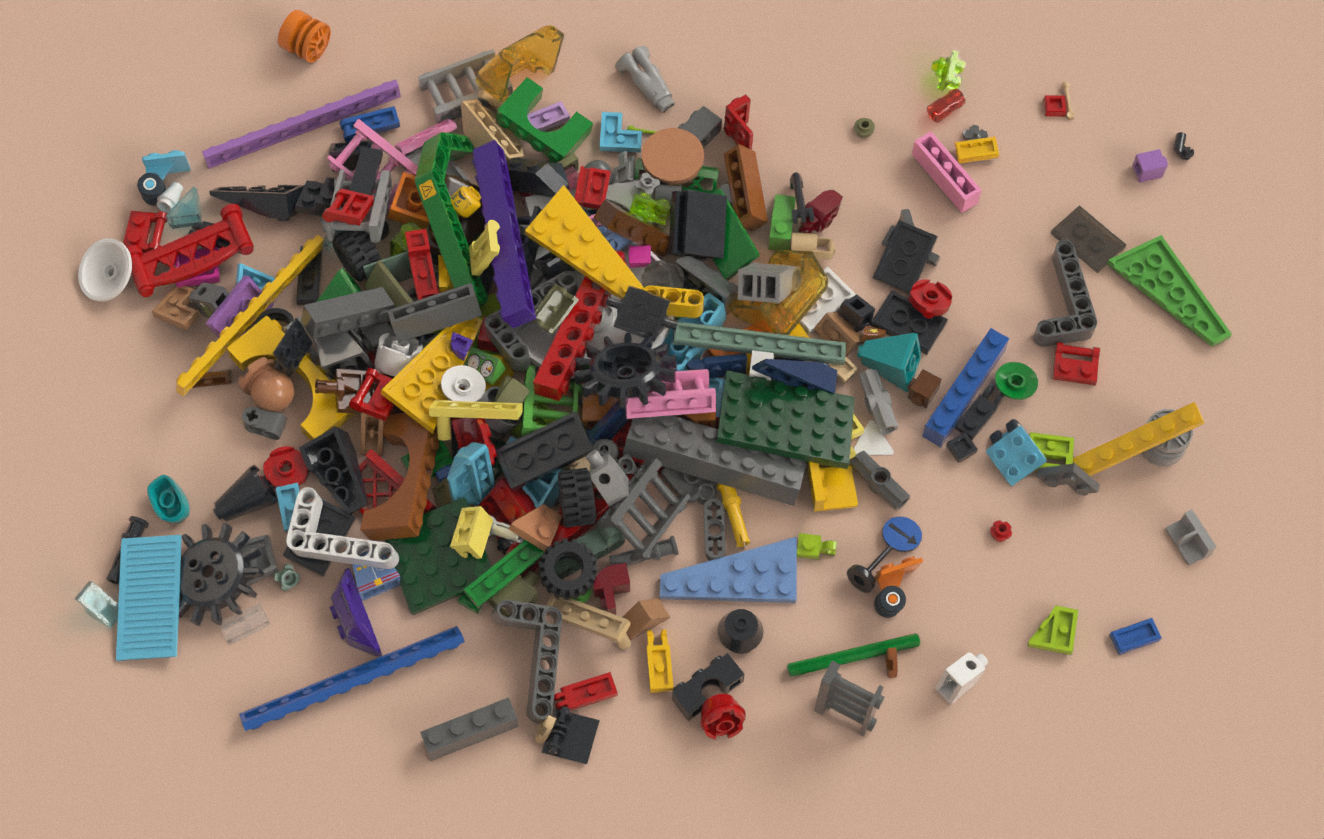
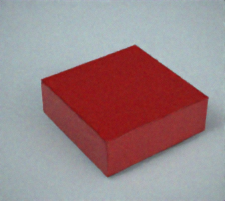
(1055, 105)

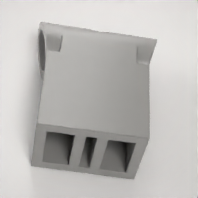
(767, 282)

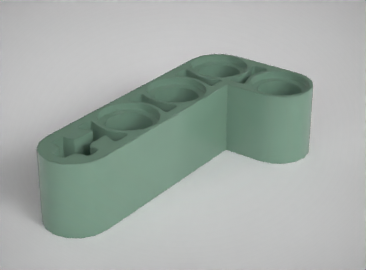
(601, 543)

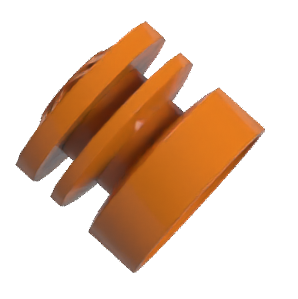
(304, 36)

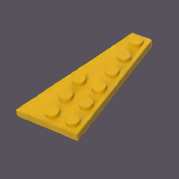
(576, 240)
(420, 380)

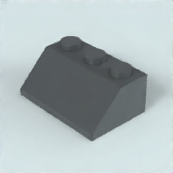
(707, 280)

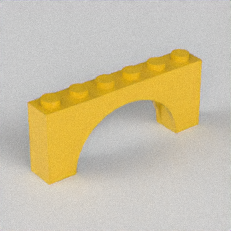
(261, 342)

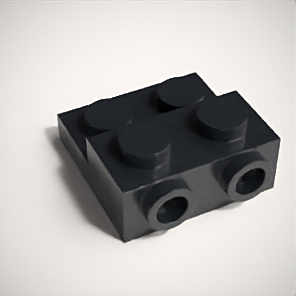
(316, 197)

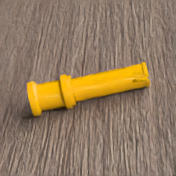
(732, 505)

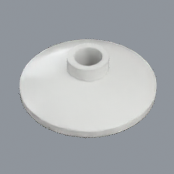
(466, 378)

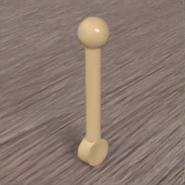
(1070, 114)

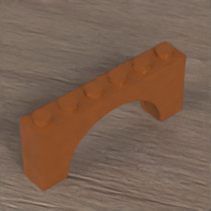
(404, 511)

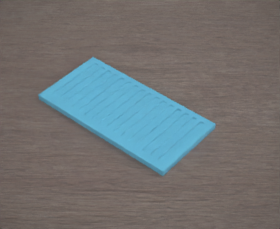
(149, 597)

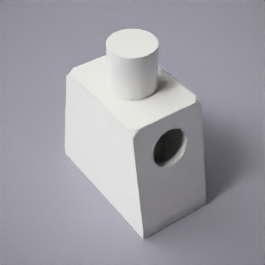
(961, 676)

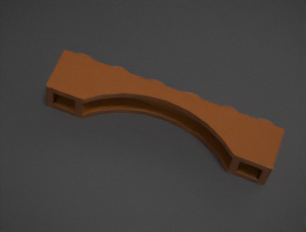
(593, 413)

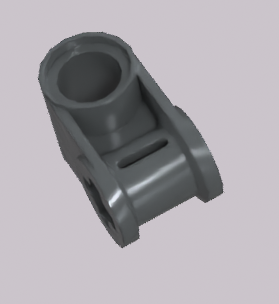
(267, 423)

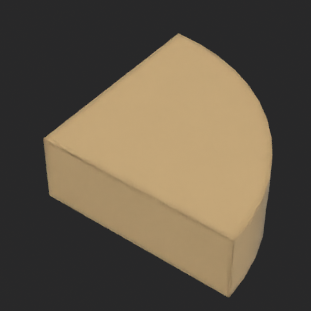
(544, 729)

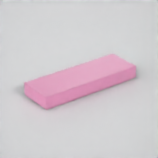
(418, 139)

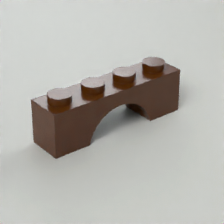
(632, 228)

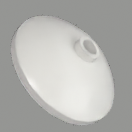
(105, 270)

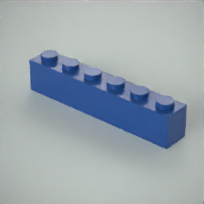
(965, 387)

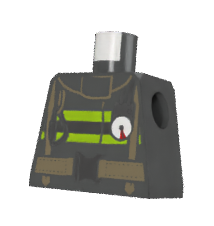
(208, 298)

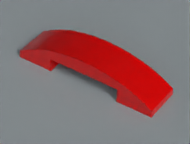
(421, 263)

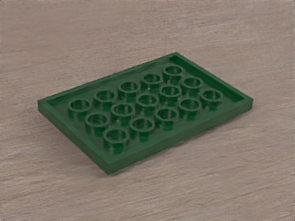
(786, 420)

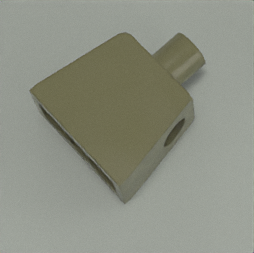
(518, 590)

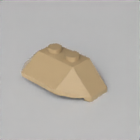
(482, 128)

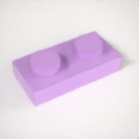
(549, 117)

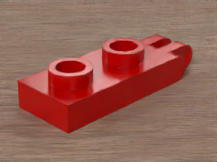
(586, 692)

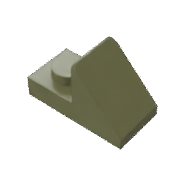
(511, 391)

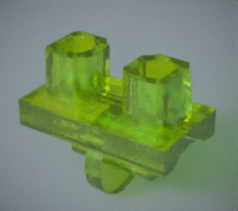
(945, 70)
(650, 209)

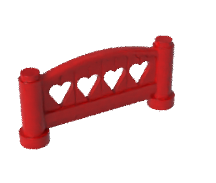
(230, 229)

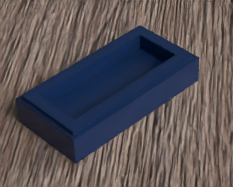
(610, 423)

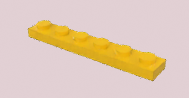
(1140, 439)

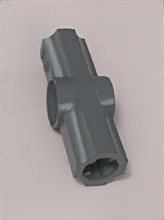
(870, 470)

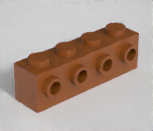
(745, 187)

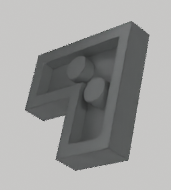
(1070, 475)

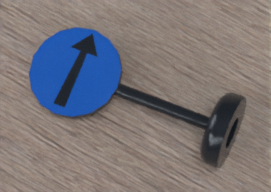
(899, 534)

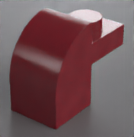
(611, 581)

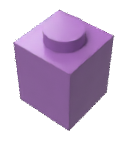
(1150, 165)

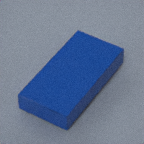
(1135, 636)

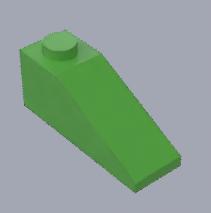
(781, 222)

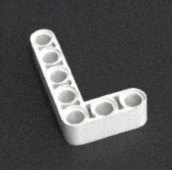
(332, 542)

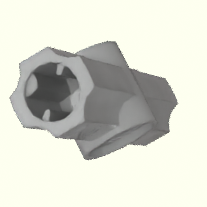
(878, 401)

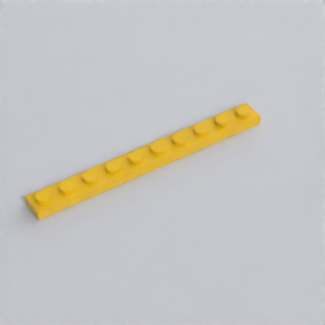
(244, 319)

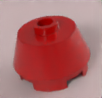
(722, 716)

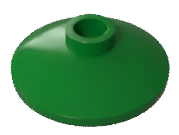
(1018, 374)

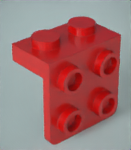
(736, 121)
(473, 430)

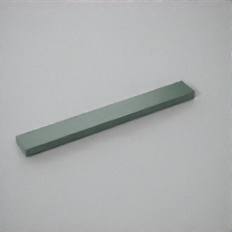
(748, 341)

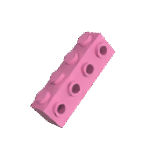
(946, 172)

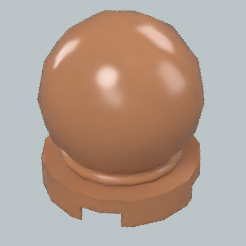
(267, 386)

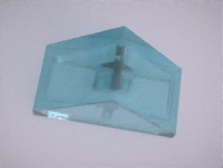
(186, 211)

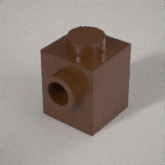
(923, 388)

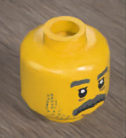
(465, 201)

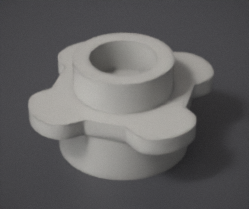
(643, 187)

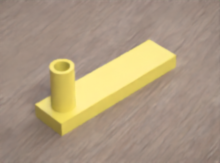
(467, 409)

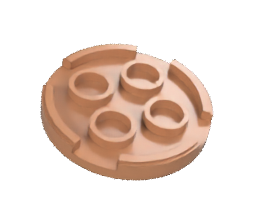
(672, 156)

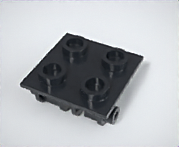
(292, 348)
(571, 736)

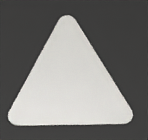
(873, 442)

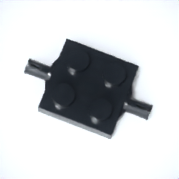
(641, 313)

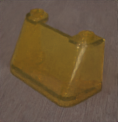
(532, 52)
(785, 316)

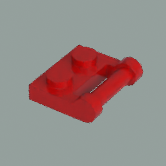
(354, 209)
(139, 229)
(1076, 370)
(378, 405)

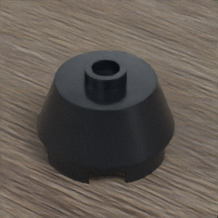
(740, 631)

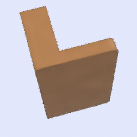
(835, 328)

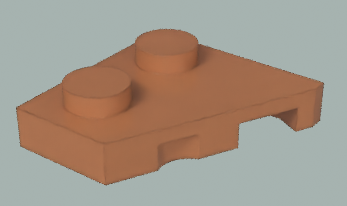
(538, 526)

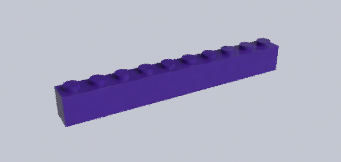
(510, 264)

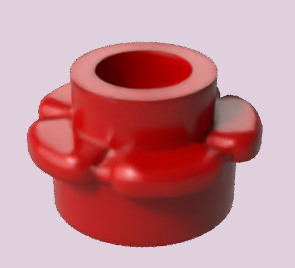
(1001, 536)

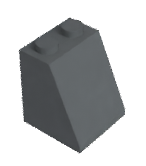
(341, 352)

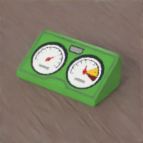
(487, 365)

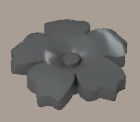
(974, 133)

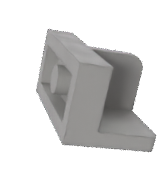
(1191, 538)

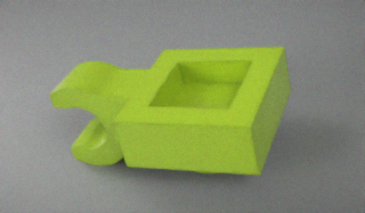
(811, 546)

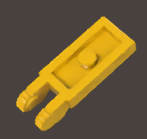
(659, 664)

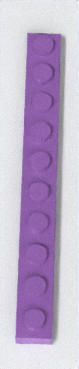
(301, 124)

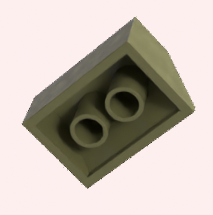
(383, 278)

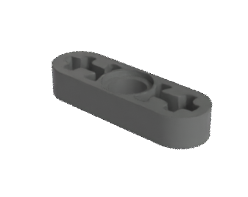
(719, 521)

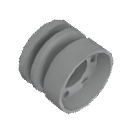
(1171, 450)

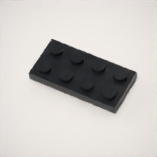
(544, 451)

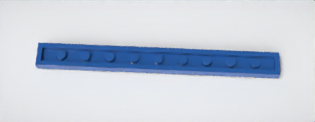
(344, 681)

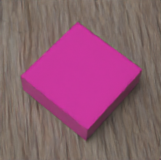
(639, 256)

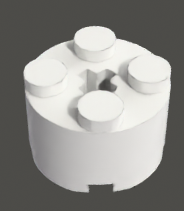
(394, 356)

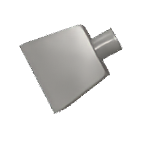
(608, 477)

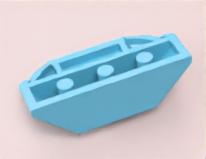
(471, 474)

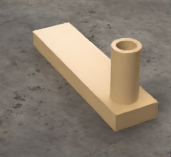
(592, 620)

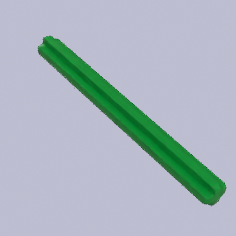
(853, 654)

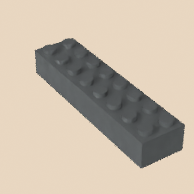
(694, 451)

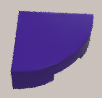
(460, 345)

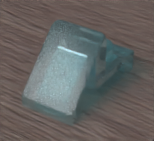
(98, 604)

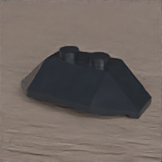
(536, 176)

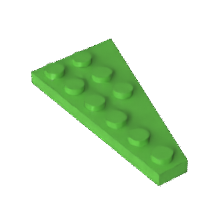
(1165, 280)

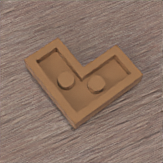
(174, 308)

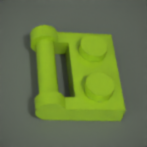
(1054, 447)

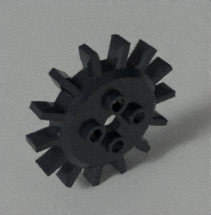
(608, 367)
(231, 562)

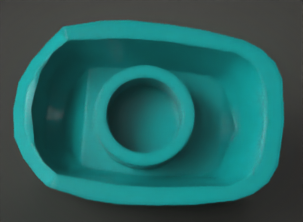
(168, 499)

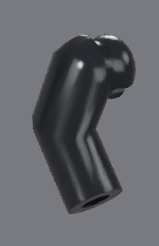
(1180, 148)

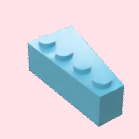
(712, 315)

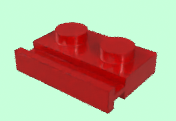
(592, 187)

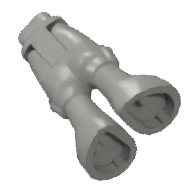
(649, 81)

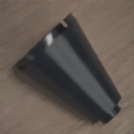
(245, 496)

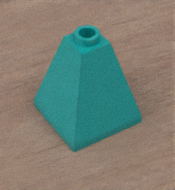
(893, 358)

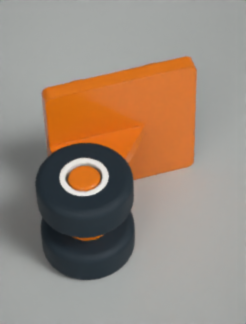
(892, 598)

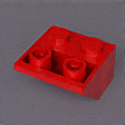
(507, 504)

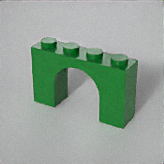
(555, 144)

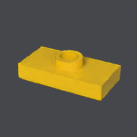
(976, 150)

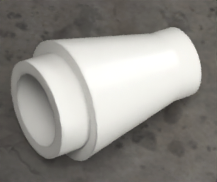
(169, 197)

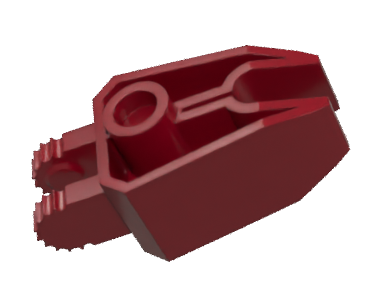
(825, 210)

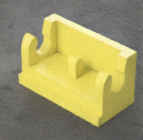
(472, 532)

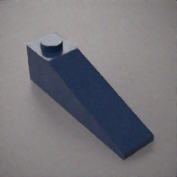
(799, 373)

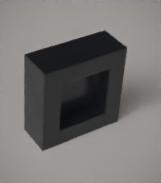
(961, 447)

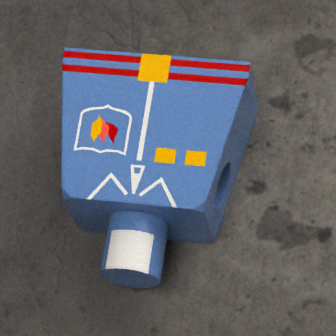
(373, 580)

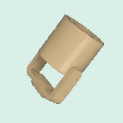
(809, 242)

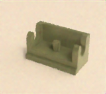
(554, 309)

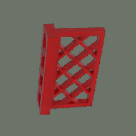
(388, 475)

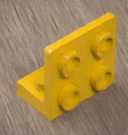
(831, 487)

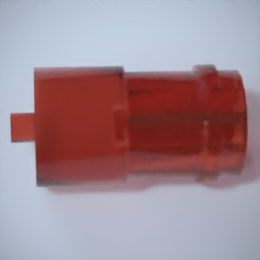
(946, 105)

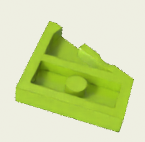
(1057, 631)

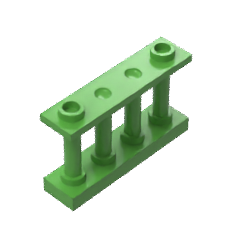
(531, 412)

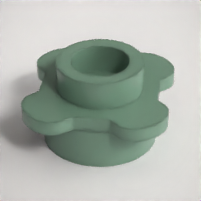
(288, 583)

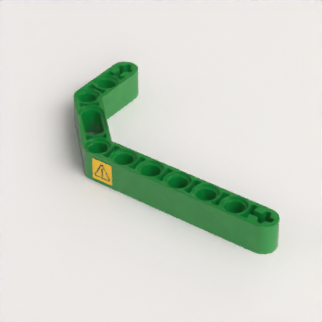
(439, 210)

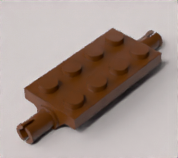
(346, 386)

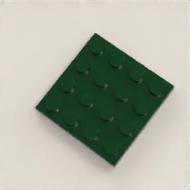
(429, 566)

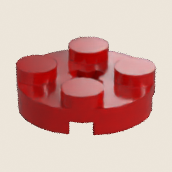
(930, 307)
(275, 462)

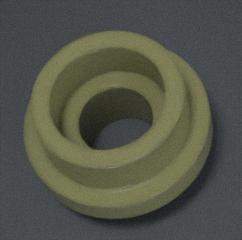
(861, 131)

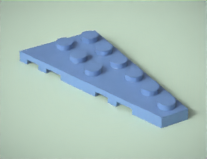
(747, 576)

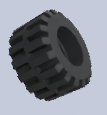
(355, 251)
(576, 497)
(575, 551)

